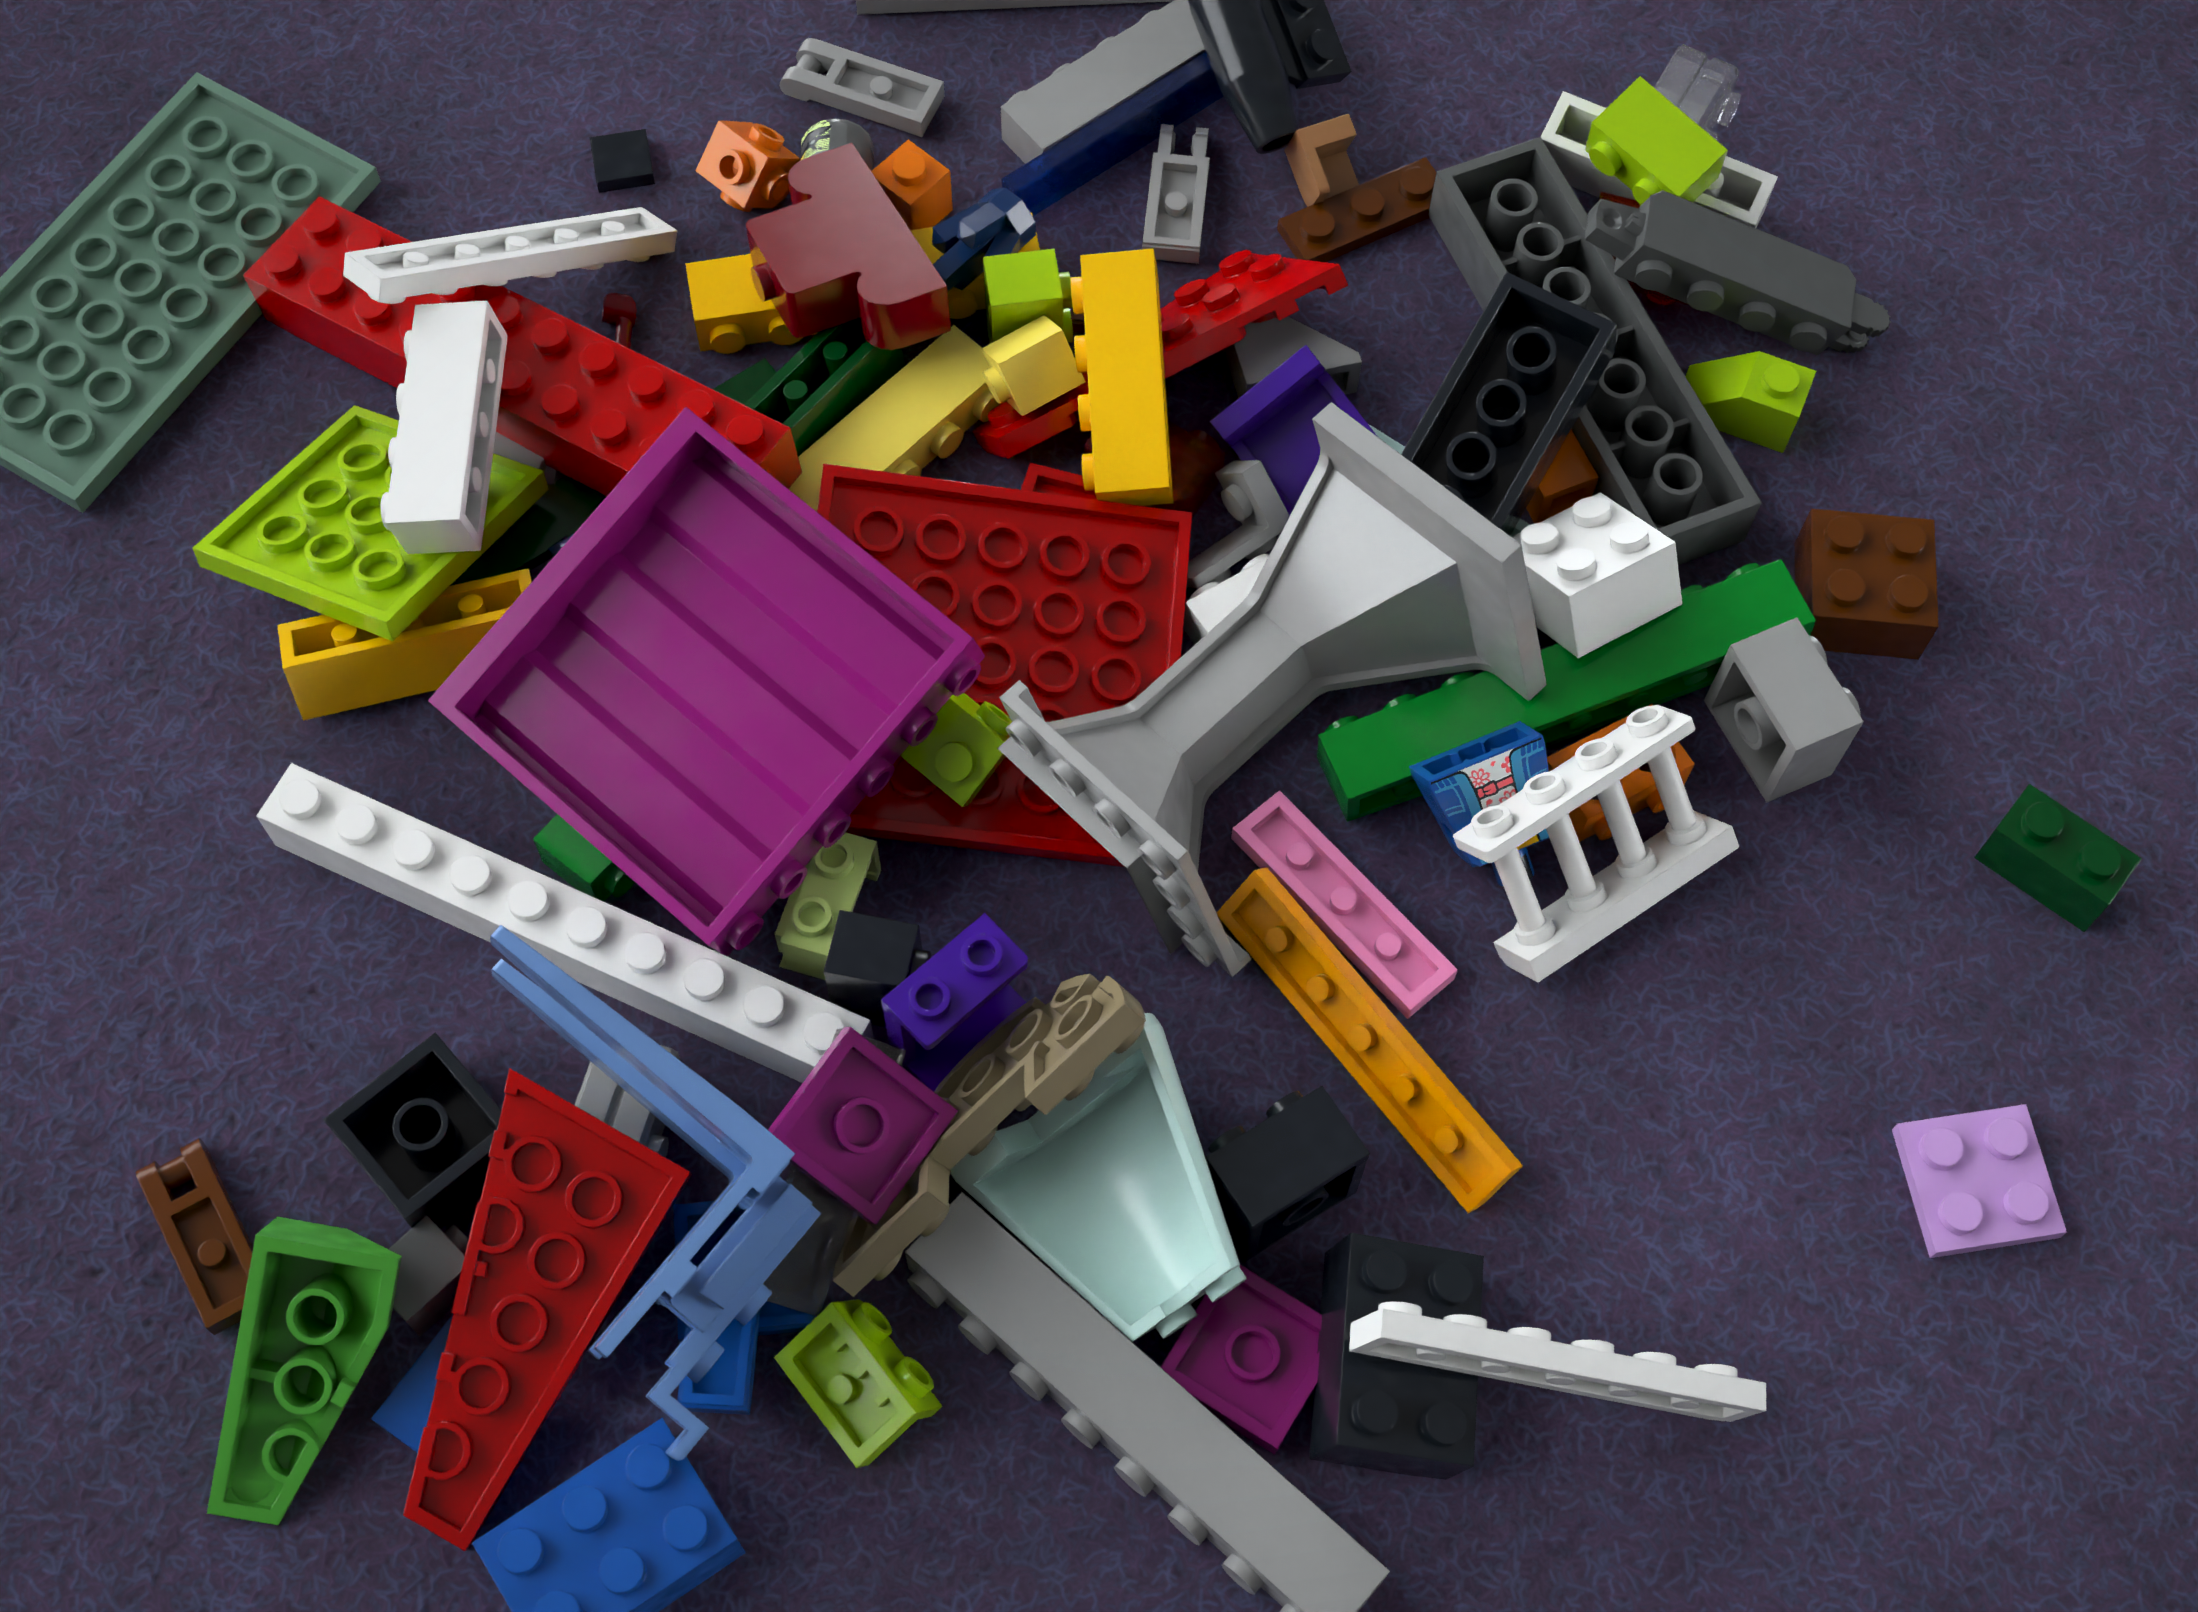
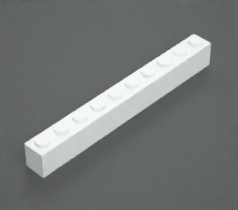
(569, 928)

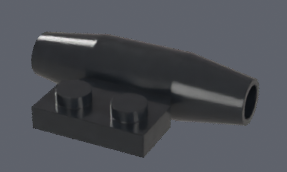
(1262, 49)

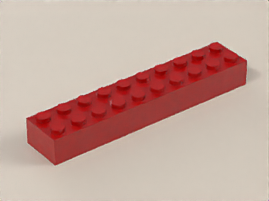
(563, 386)

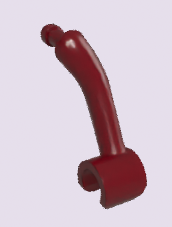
(622, 311)

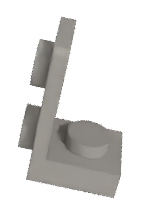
(1254, 502)

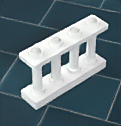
(1641, 871)

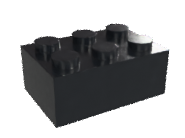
(1385, 1409)

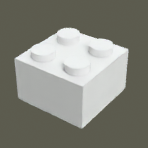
(1597, 573)

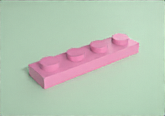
(1345, 904)

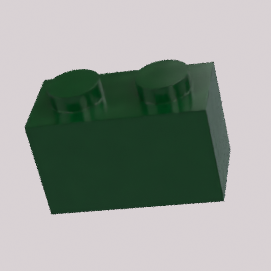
(2058, 858)

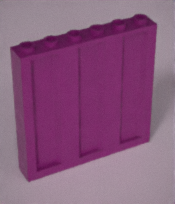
(709, 682)

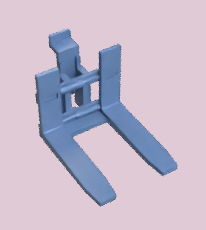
(750, 1156)

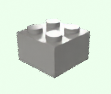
(1783, 709)

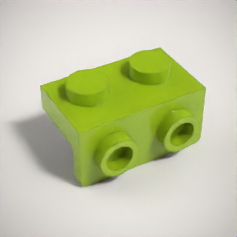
(961, 747)

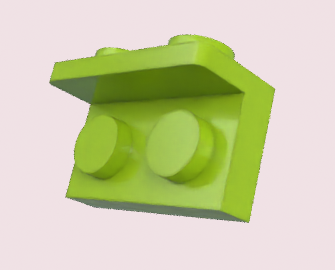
(858, 1379)

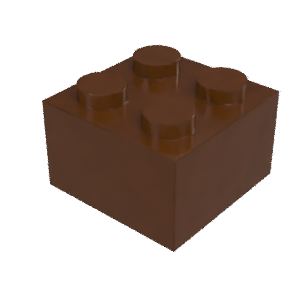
(1869, 582)

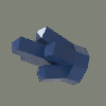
(988, 228)

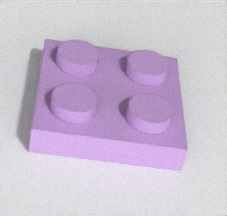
(1978, 1181)

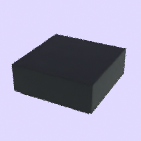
(622, 160)

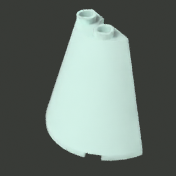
(1115, 1193)

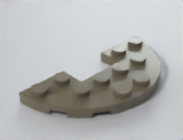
(1025, 1060)

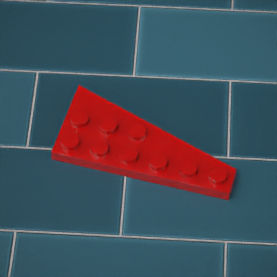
(1194, 326)
(543, 1266)

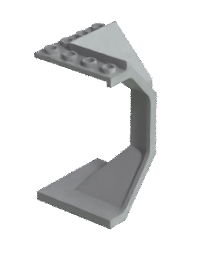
(1363, 588)

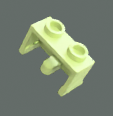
(813, 909)

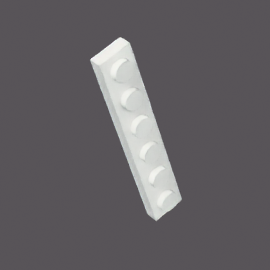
(507, 254)
(1532, 1359)

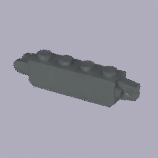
(1736, 273)

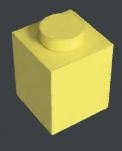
(1031, 366)

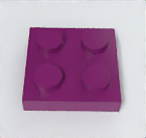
(861, 1125)
(1250, 1359)

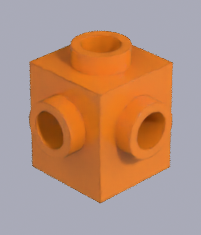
(747, 164)

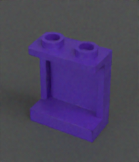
(1277, 425)
(954, 1000)

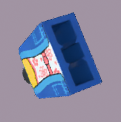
(1481, 776)

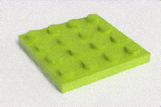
(321, 534)

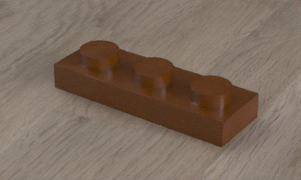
(1360, 214)

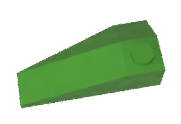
(303, 1341)

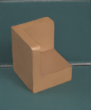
(1321, 159)

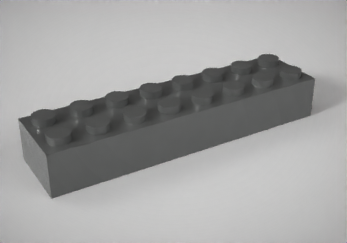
(1643, 418)

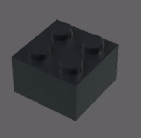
(422, 1133)
(1285, 1169)

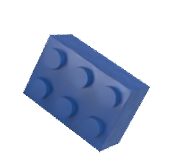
(613, 1536)

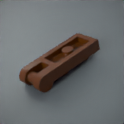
(201, 1233)

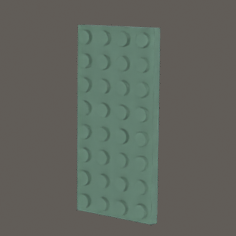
(147, 282)

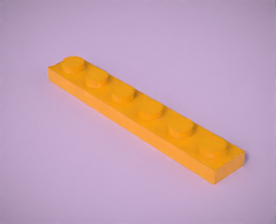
(1369, 1040)

